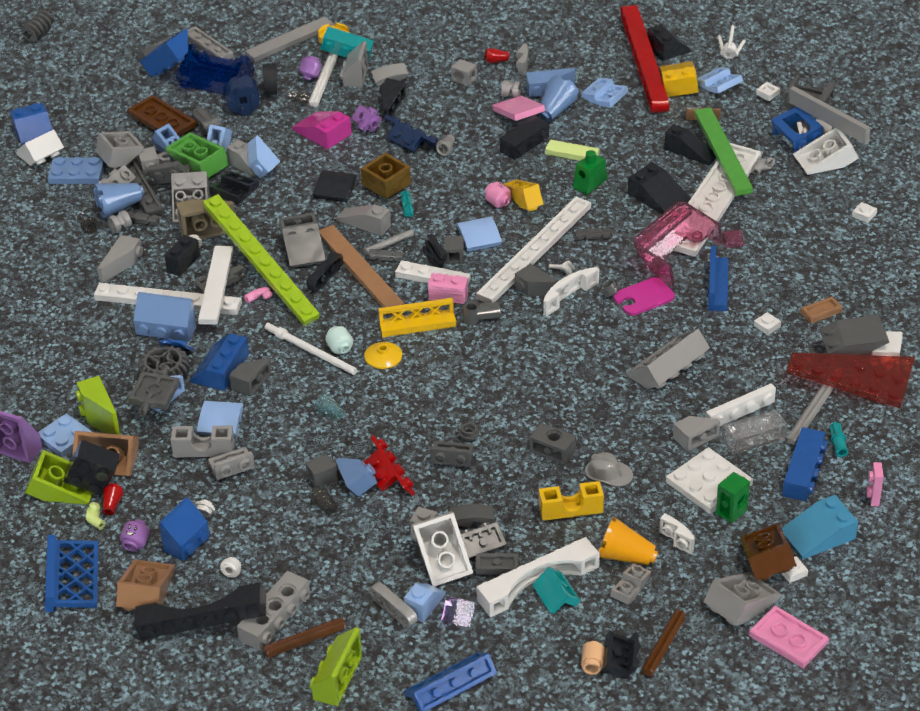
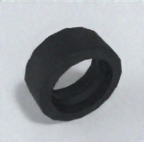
(270, 78)

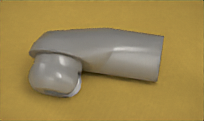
(763, 164)

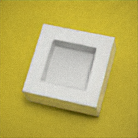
(767, 91)
(864, 212)
(767, 323)
(797, 572)

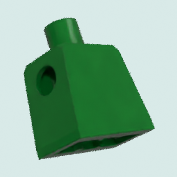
(589, 173)

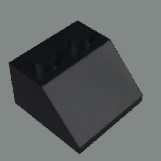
(666, 43)

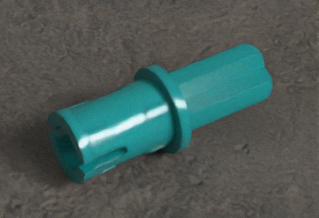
(838, 439)

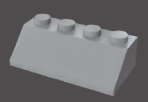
(669, 360)

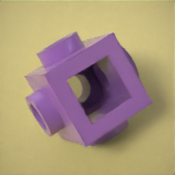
(366, 118)

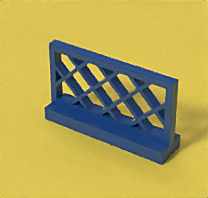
(53, 577)

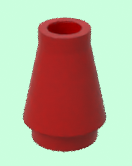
(494, 55)
(111, 497)

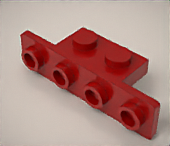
(386, 468)

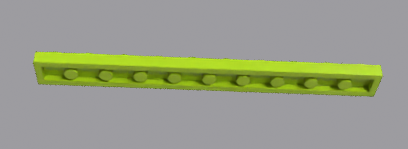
(261, 260)

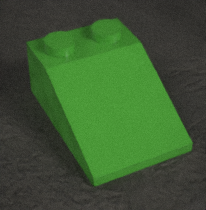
(199, 154)

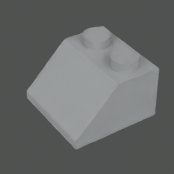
(355, 67)
(118, 148)

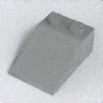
(740, 597)

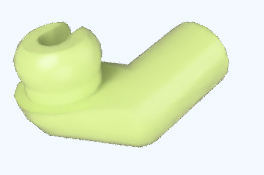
(92, 516)

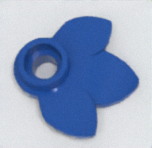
(177, 343)

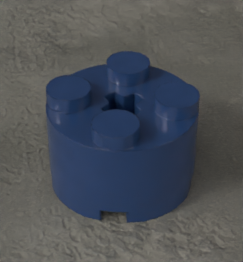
(242, 95)

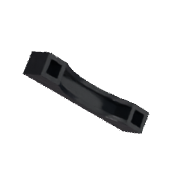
(241, 604)

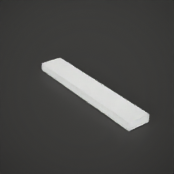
(216, 285)

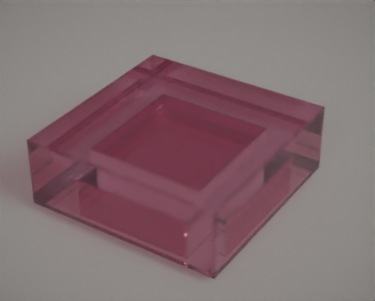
(733, 238)

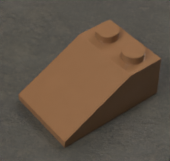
(144, 584)

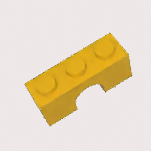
(585, 502)

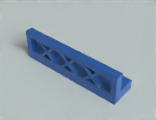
(717, 282)
(451, 681)

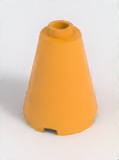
(626, 545)

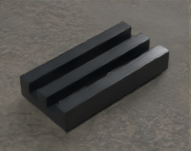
(434, 251)

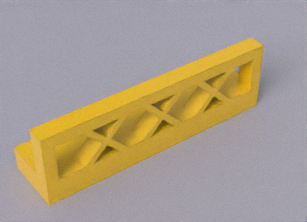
(417, 321)

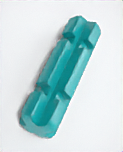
(406, 203)

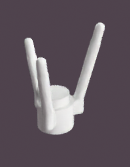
(729, 49)

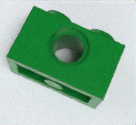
(732, 497)

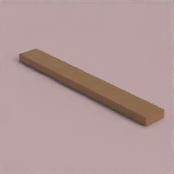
(360, 268)

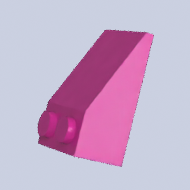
(325, 128)

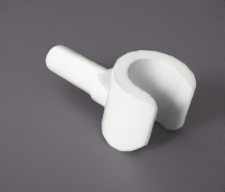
(566, 267)

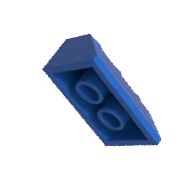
(166, 54)
(220, 361)

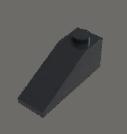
(392, 94)
(685, 143)

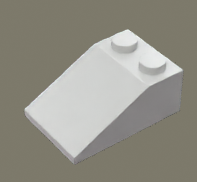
(826, 153)
(442, 548)

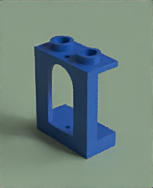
(787, 120)

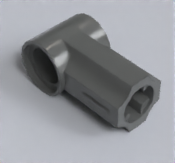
(204, 119)
(475, 311)

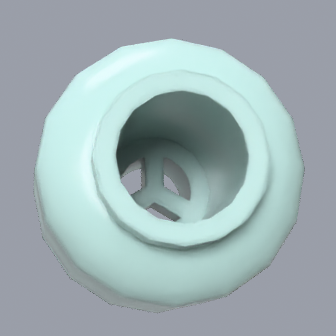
(339, 340)

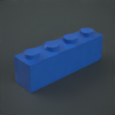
(804, 464)

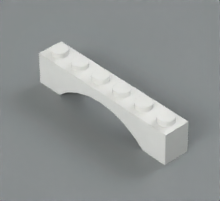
(572, 559)

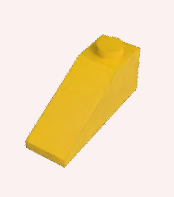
(525, 194)

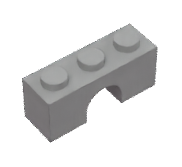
(188, 444)

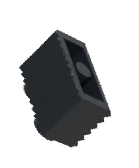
(182, 255)

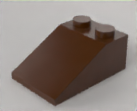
(768, 551)

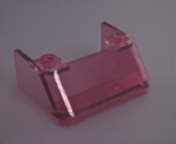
(669, 231)

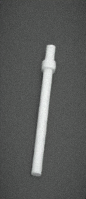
(282, 334)

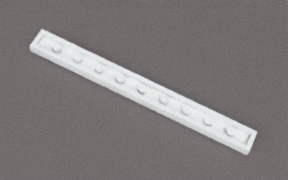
(533, 250)

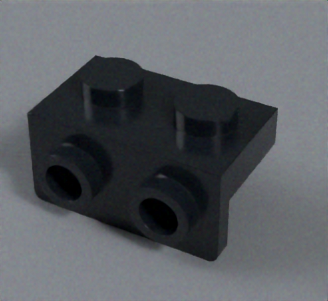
(621, 654)

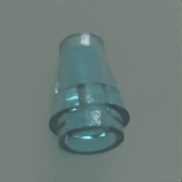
(329, 406)

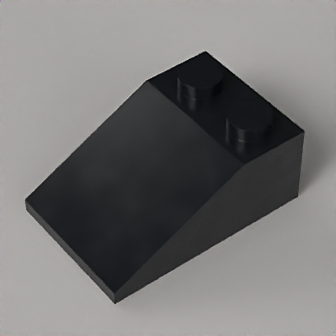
(656, 188)

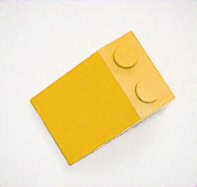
(679, 78)

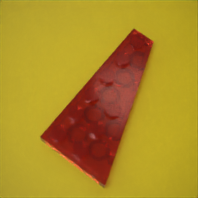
(864, 375)

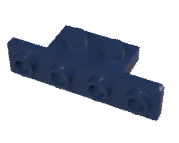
(406, 136)

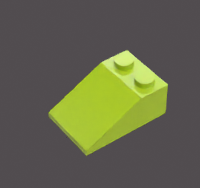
(97, 405)
(48, 485)

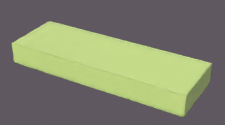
(568, 150)

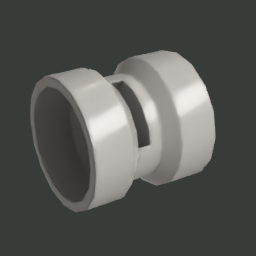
(511, 89)
(119, 221)

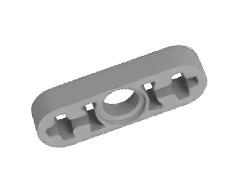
(393, 604)

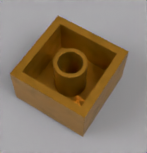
(386, 175)

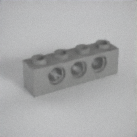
(281, 604)

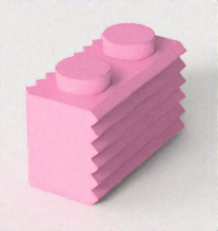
(445, 286)

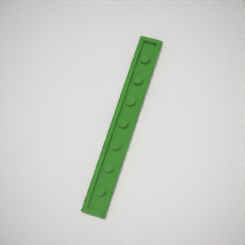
(723, 151)

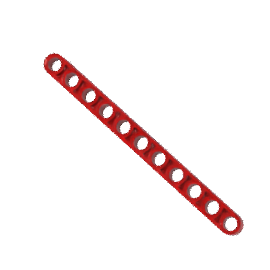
(644, 59)

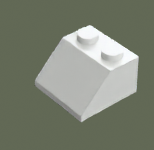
(41, 148)

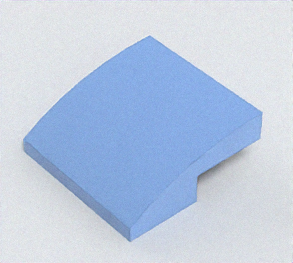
(718, 80)
(604, 92)
(479, 234)
(219, 414)

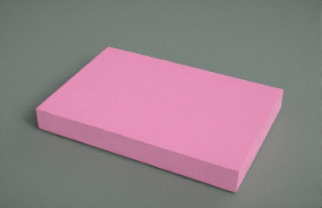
(518, 108)
(789, 636)

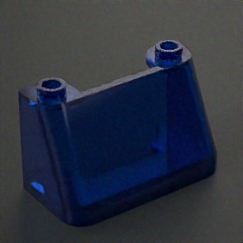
(211, 72)

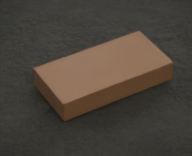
(821, 310)

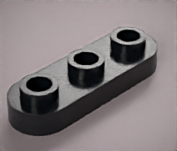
(324, 272)

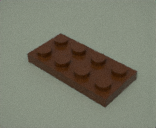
(157, 113)

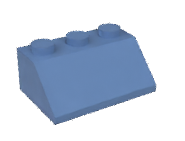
(164, 316)

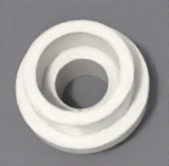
(205, 508)
(231, 567)

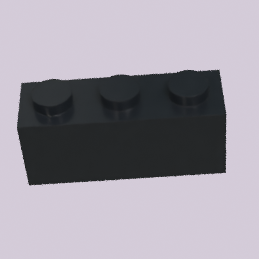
(524, 137)

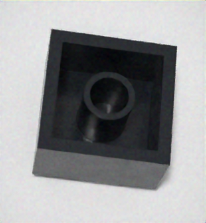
(91, 467)

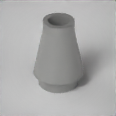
(445, 145)

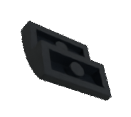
(334, 186)
(234, 187)

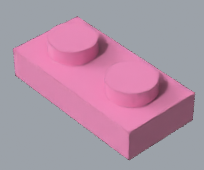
(875, 479)

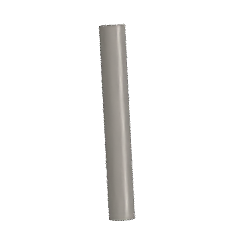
(390, 241)

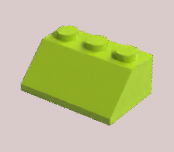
(337, 668)

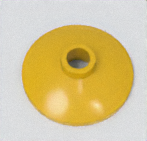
(383, 355)

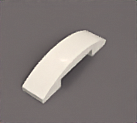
(581, 279)

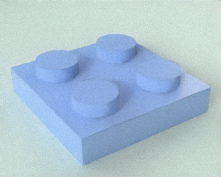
(60, 434)

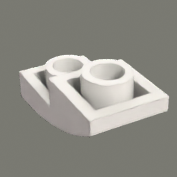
(674, 529)

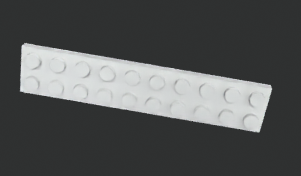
(717, 194)

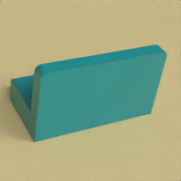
(555, 590)

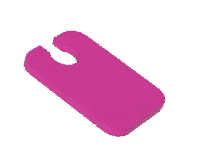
(646, 295)

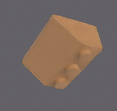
(124, 445)

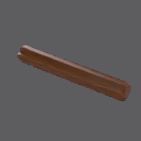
(304, 637)
(663, 642)

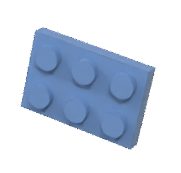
(76, 170)

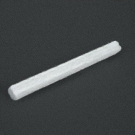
(322, 80)

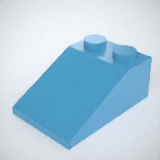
(821, 527)

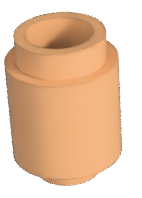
(592, 657)

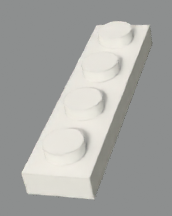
(422, 273)
(743, 405)

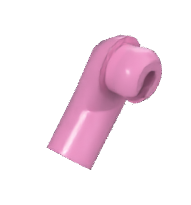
(253, 295)

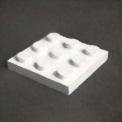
(700, 478)

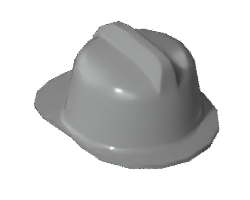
(608, 470)

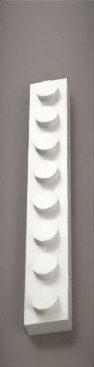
(128, 295)

